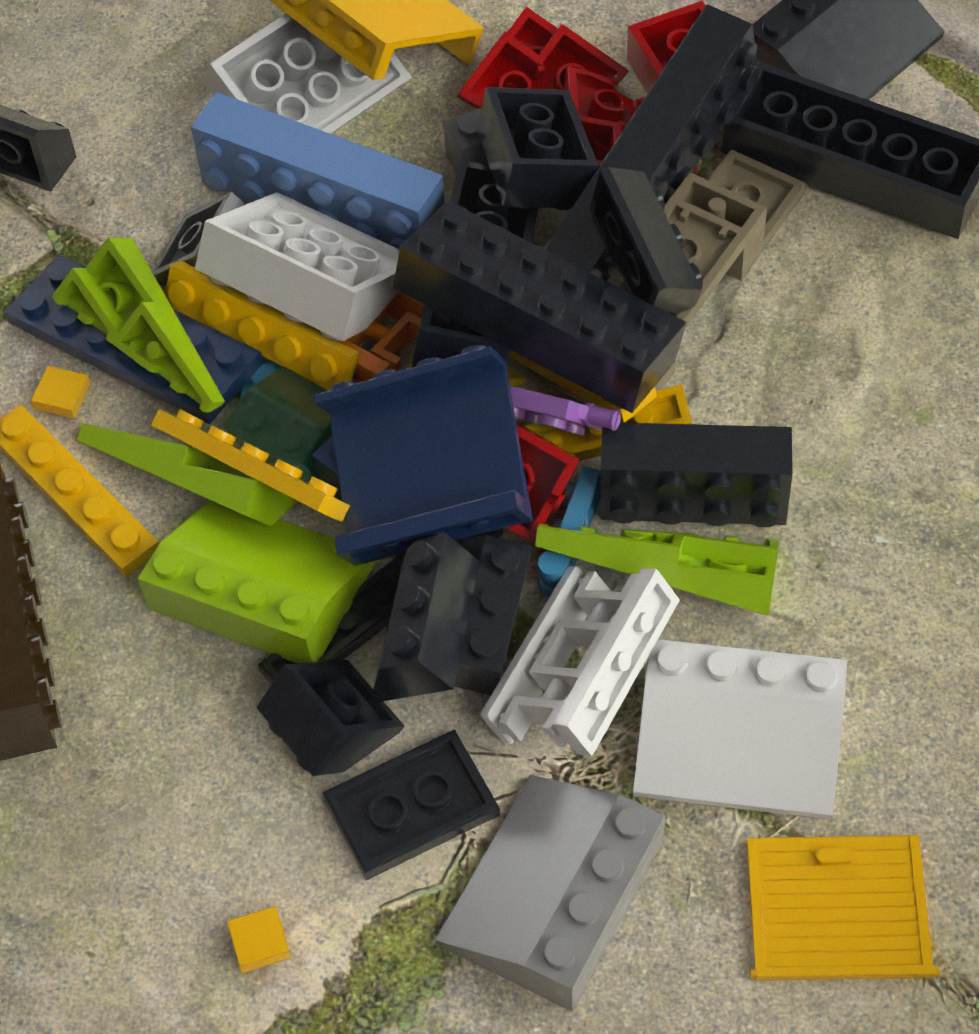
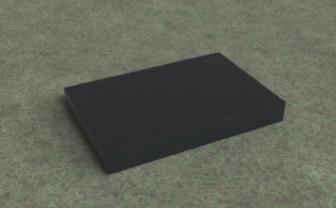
(411, 804)

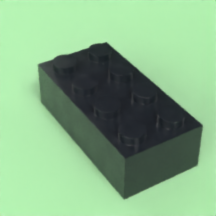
(696, 474)

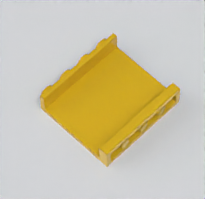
(372, 29)

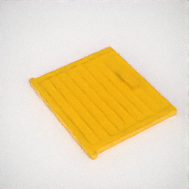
(838, 908)

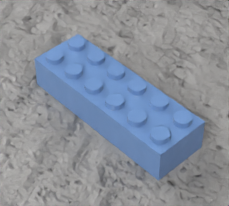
(266, 153)

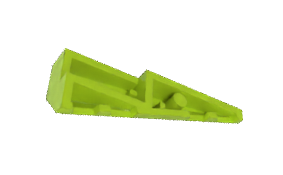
(129, 306)
(192, 471)
(704, 566)

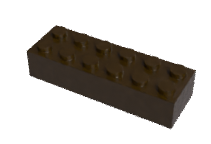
(25, 674)

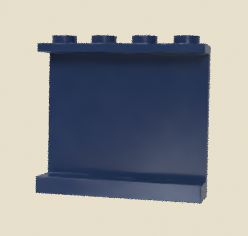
(427, 454)

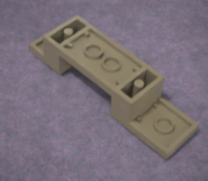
(723, 226)

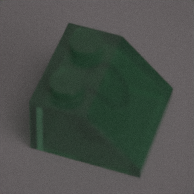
(282, 420)

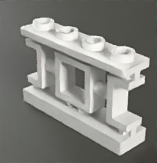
(606, 670)

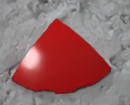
(536, 57)
(600, 108)

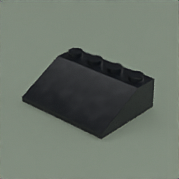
(845, 42)

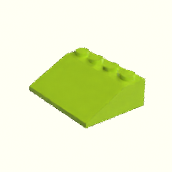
(253, 582)

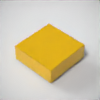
(61, 392)
(258, 939)

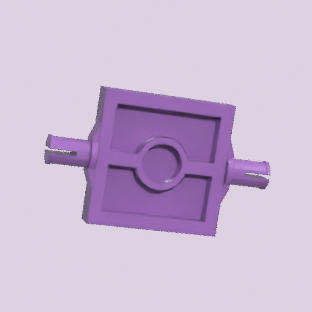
(561, 413)

